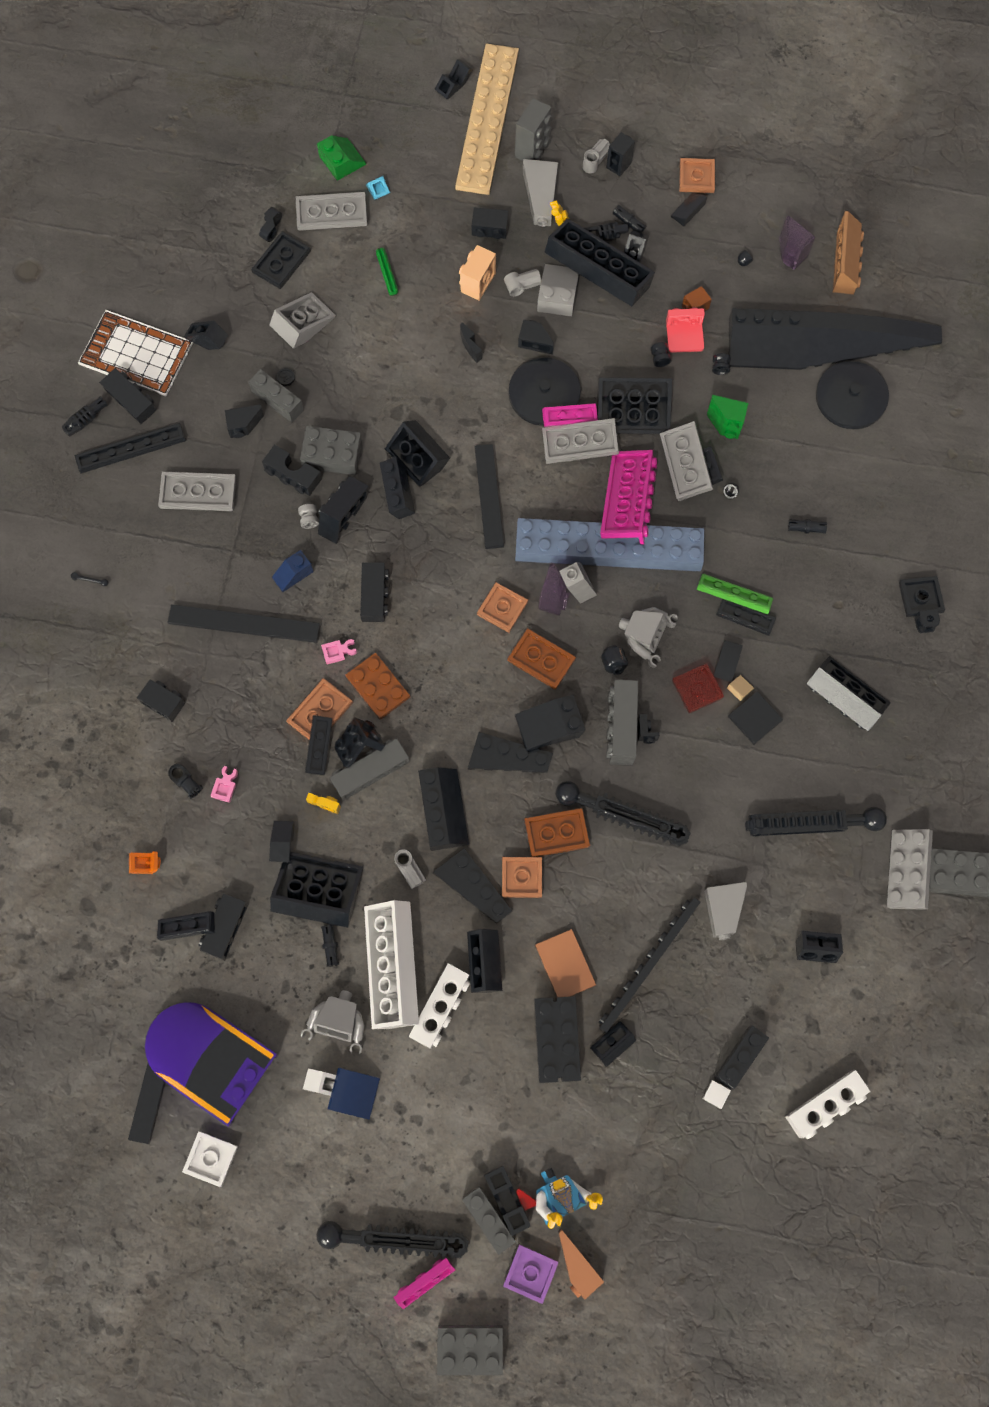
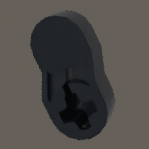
(268, 230)

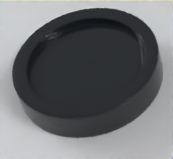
(285, 377)

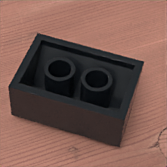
(418, 452)

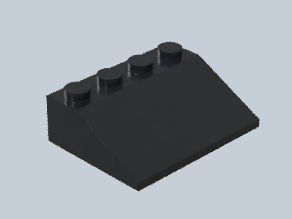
(636, 404)
(316, 889)

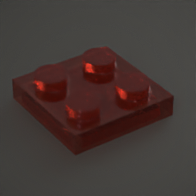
(698, 688)

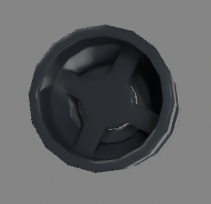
(660, 354)

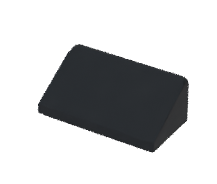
(689, 208)
(613, 1043)

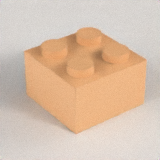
(477, 272)

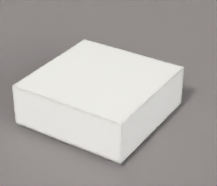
(716, 1094)

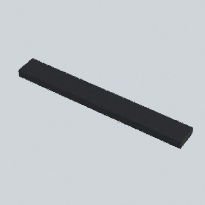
(244, 623)

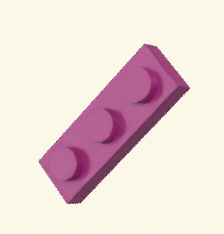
(569, 414)
(424, 1282)

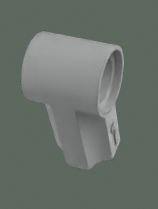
(594, 156)
(517, 283)
(410, 870)

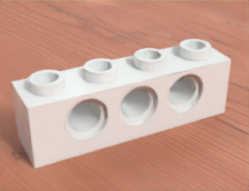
(450, 976)
(799, 1117)

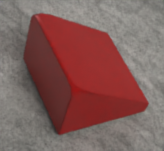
(526, 1200)

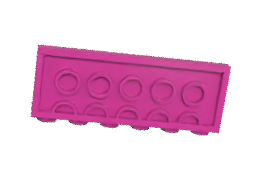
(629, 495)

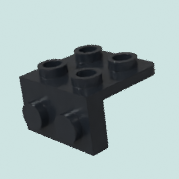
(354, 739)

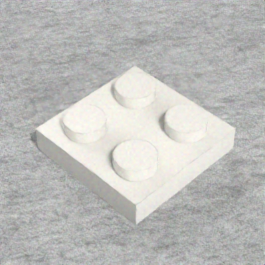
(210, 1159)

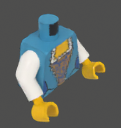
(561, 1198)

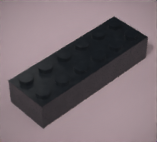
(599, 262)

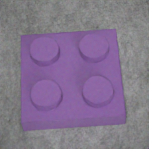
(530, 1274)

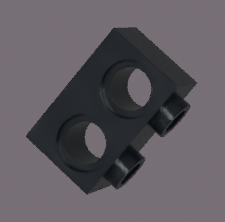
(819, 946)

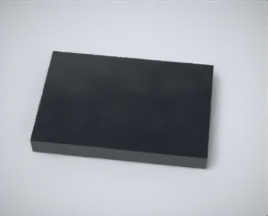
(281, 260)

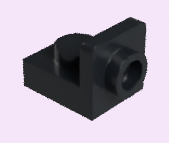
(644, 727)

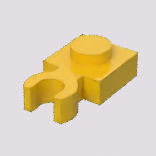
(560, 214)
(328, 803)

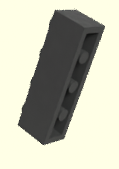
(369, 769)

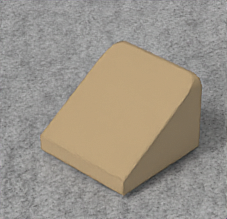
(740, 688)

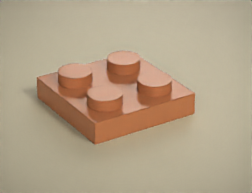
(697, 175)
(502, 607)
(521, 877)

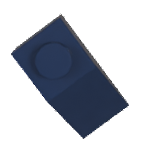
(292, 571)

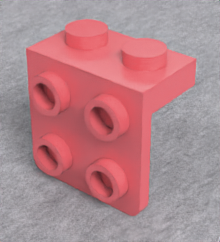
(685, 330)

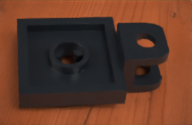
(926, 610)

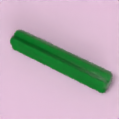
(386, 271)

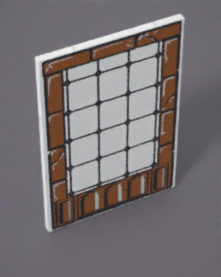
(141, 351)

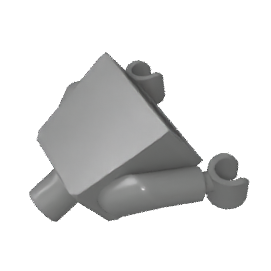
(646, 630)
(337, 1019)

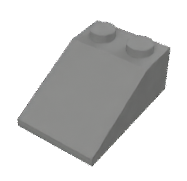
(557, 290)
(301, 319)

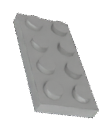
(331, 211)
(580, 441)
(686, 461)
(197, 491)
(910, 869)

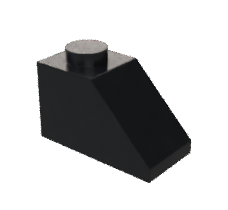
(636, 245)
(206, 334)
(535, 337)
(243, 420)

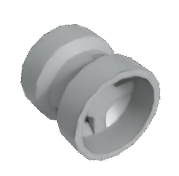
(308, 516)

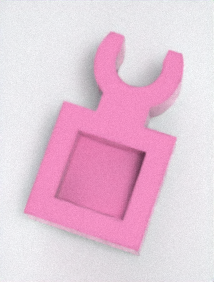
(335, 651)
(224, 787)

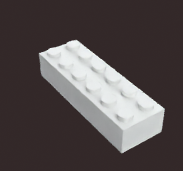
(391, 965)

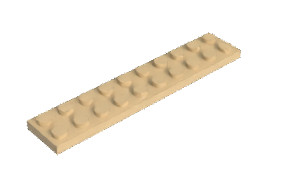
(487, 119)

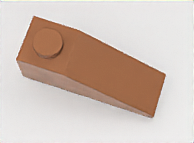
(580, 1272)

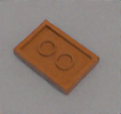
(541, 659)
(377, 686)
(557, 833)

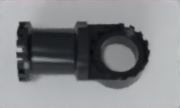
(185, 781)

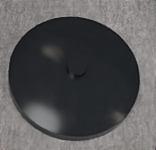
(541, 385)
(852, 395)

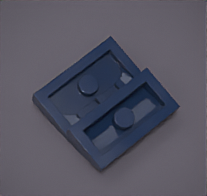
(353, 1093)

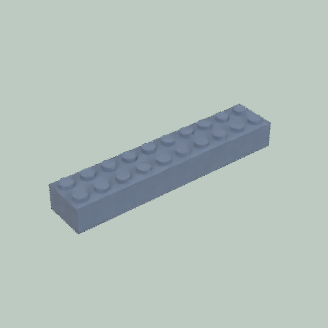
(581, 542)

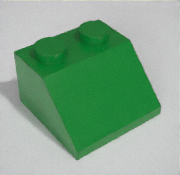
(339, 156)
(727, 415)

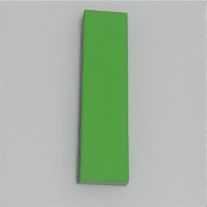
(735, 593)

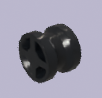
(721, 364)

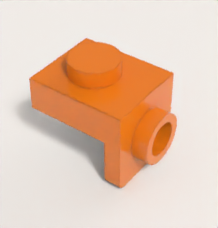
(144, 863)

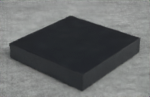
(755, 718)

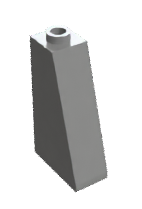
(540, 186)
(578, 582)

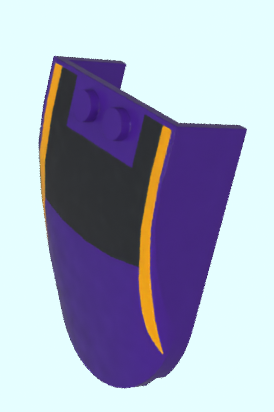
(206, 1058)

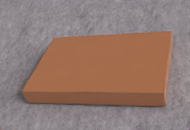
(323, 701)
(565, 964)

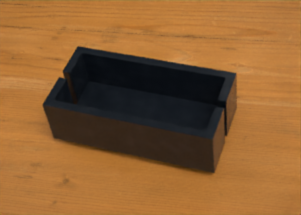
(557, 1039)

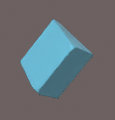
(378, 188)

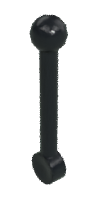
(75, 576)

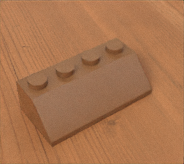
(847, 255)

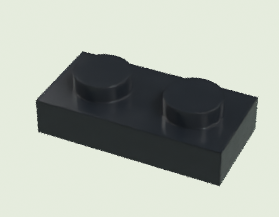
(712, 465)

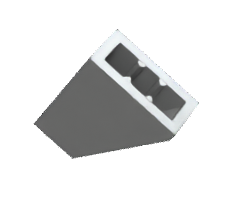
(724, 908)

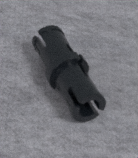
(629, 219)
(807, 526)
(330, 945)

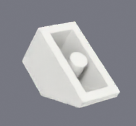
(319, 1082)

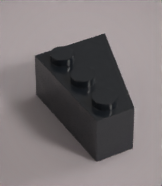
(341, 507)

